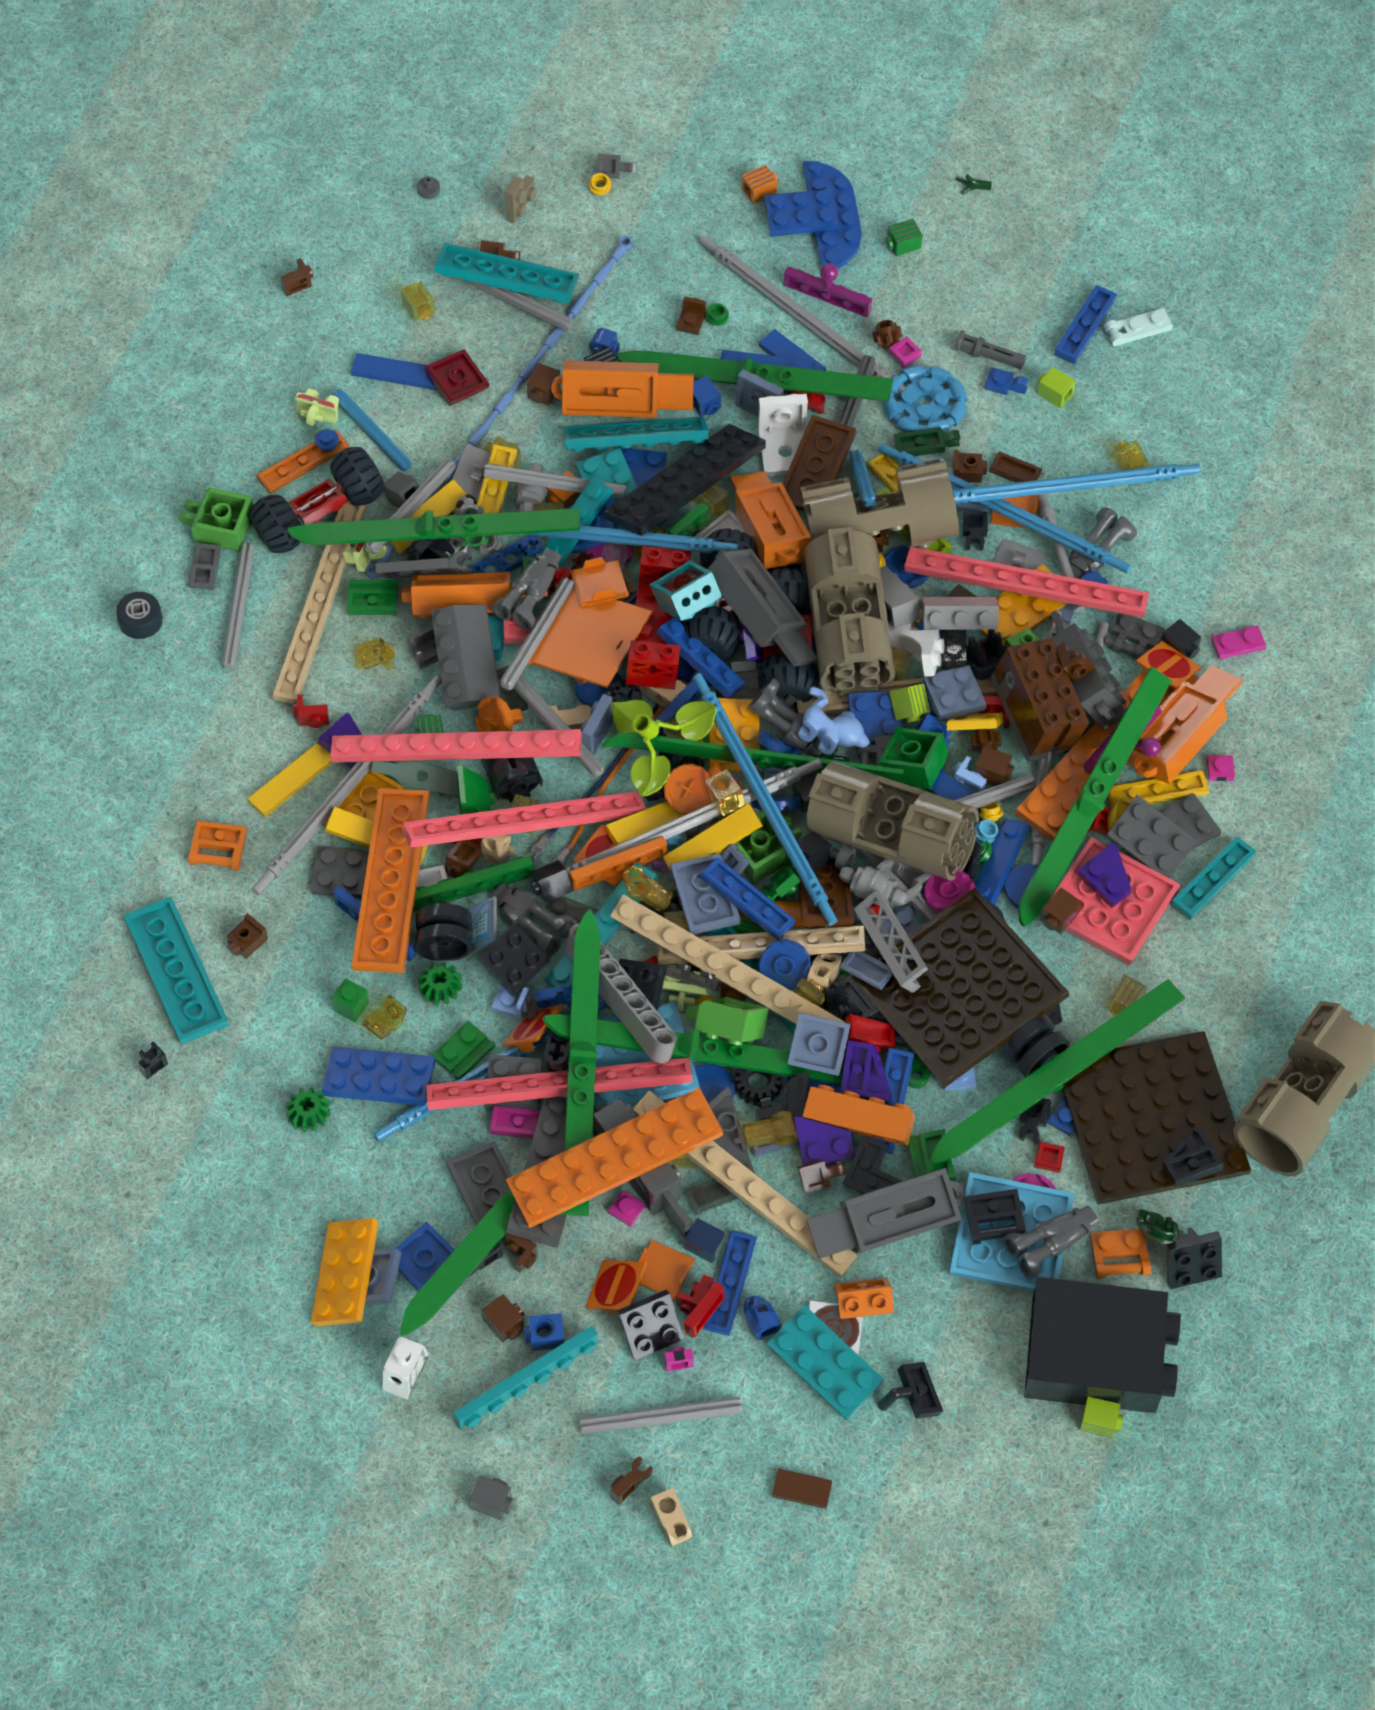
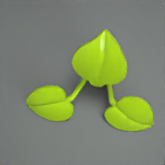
(636, 716)

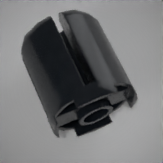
(512, 776)

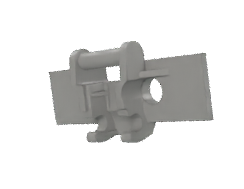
(909, 880)

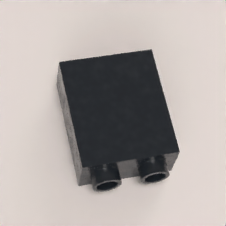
(1100, 1344)

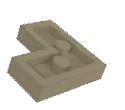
(517, 196)

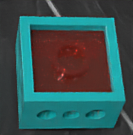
(686, 591)

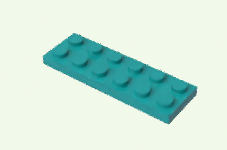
(506, 273)
(635, 432)
(176, 970)

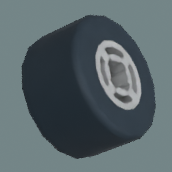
(139, 615)

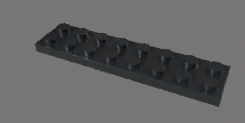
(685, 479)

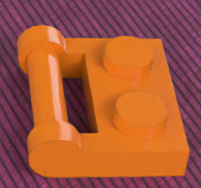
(218, 837)
(1120, 1245)

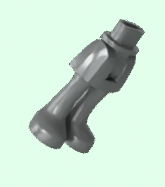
(1106, 519)
(772, 710)
(518, 908)

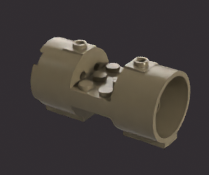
(921, 504)
(848, 612)
(892, 820)
(1293, 1110)

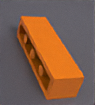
(860, 1115)

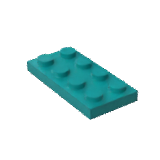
(609, 468)
(825, 1362)

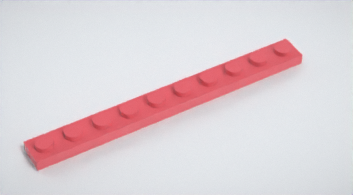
(1027, 582)
(456, 745)
(521, 819)
(555, 1084)

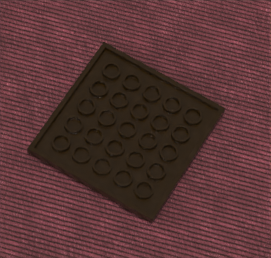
(973, 994)
(1141, 1106)

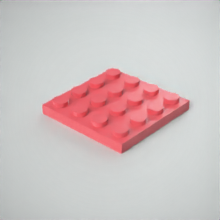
(1128, 925)

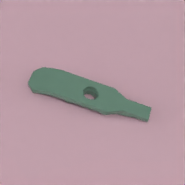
(405, 772)

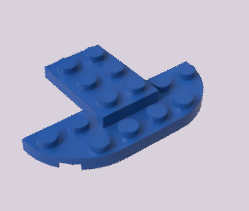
(824, 209)

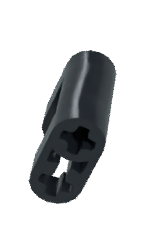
(559, 1050)

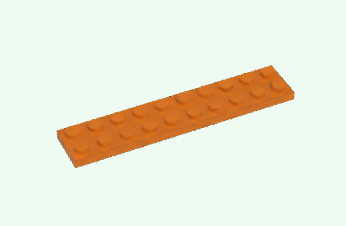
(1057, 792)

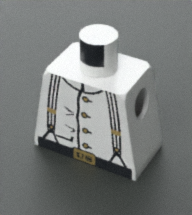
(405, 1364)

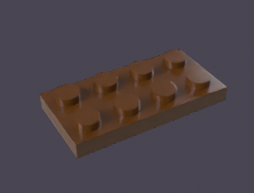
(818, 456)
(838, 898)

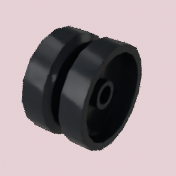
(443, 932)
(1035, 1045)

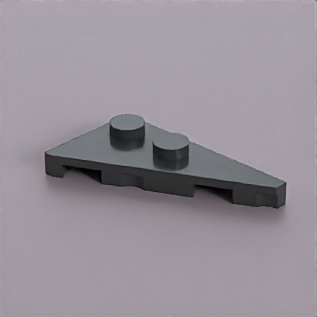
(733, 1138)

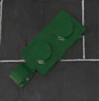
(926, 441)

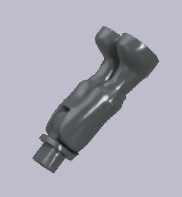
(532, 582)
(1058, 1235)

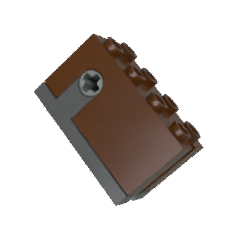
(1039, 699)

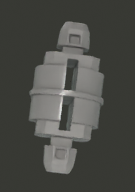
(528, 495)
(868, 880)

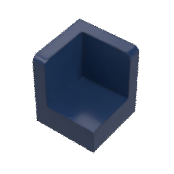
(703, 1240)

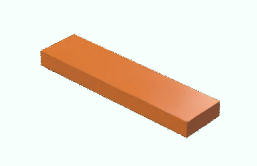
(297, 465)
(618, 863)

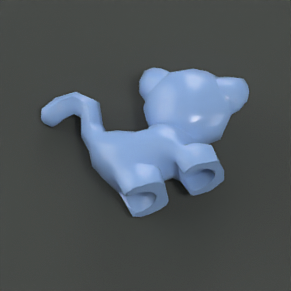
(841, 731)

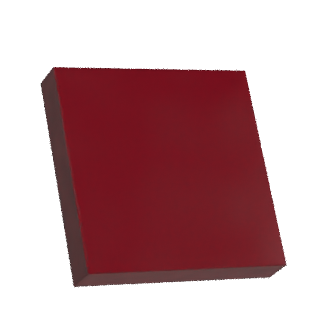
(456, 377)

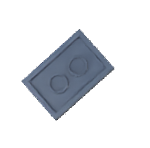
(701, 904)

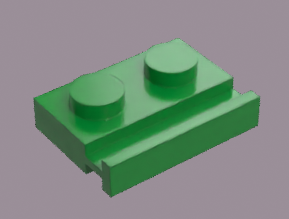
(692, 522)
(372, 597)
(782, 883)
(463, 1050)
(921, 1152)

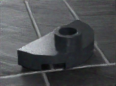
(795, 1094)

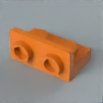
(864, 1298)

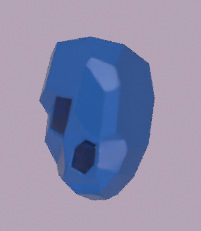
(761, 1317)

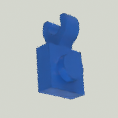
(1003, 381)

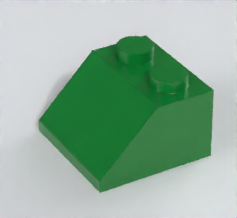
(917, 753)
(473, 792)

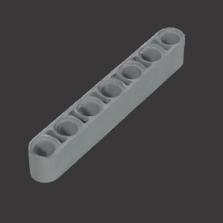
(631, 1005)

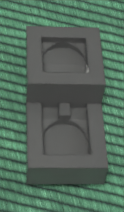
(205, 566)

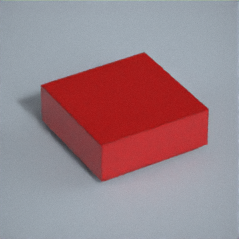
(1049, 1157)

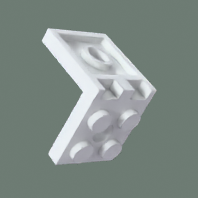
(781, 429)

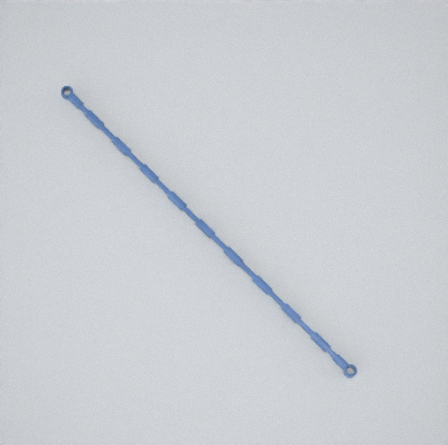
(526, 372)

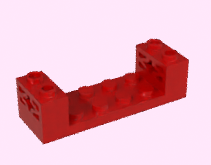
(650, 657)

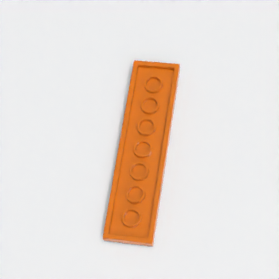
(389, 883)
(614, 1157)

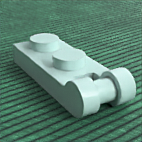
(1138, 326)

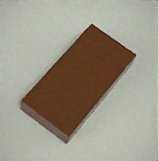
(1014, 469)
(802, 1488)

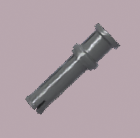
(979, 347)

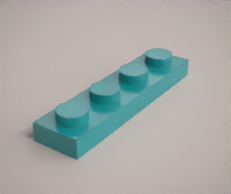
(590, 504)
(1213, 878)

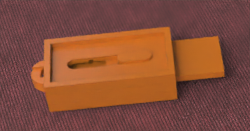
(621, 389)
(770, 520)
(444, 590)
(1186, 724)

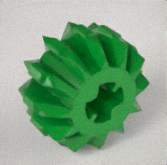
(441, 990)
(308, 1118)

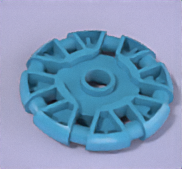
(929, 389)

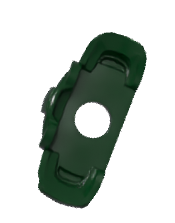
(1157, 1228)

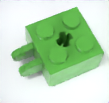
(219, 518)
(765, 849)
(729, 1019)

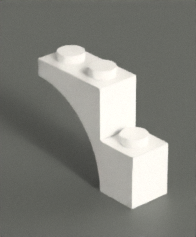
(923, 644)

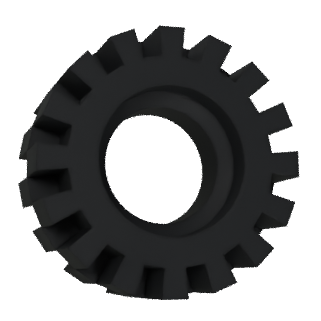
(754, 1094)

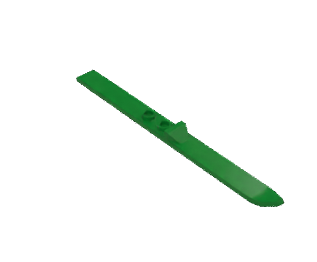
(785, 377)
(437, 527)
(761, 758)
(1092, 796)
(582, 1039)
(700, 1049)
(1057, 1072)
(458, 1265)

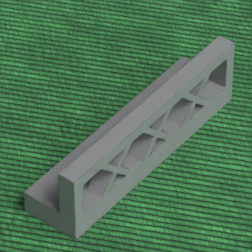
(885, 941)

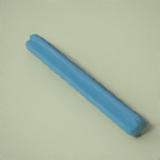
(372, 430)
(862, 478)

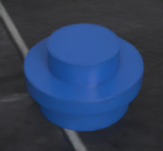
(326, 440)

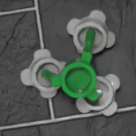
(485, 543)

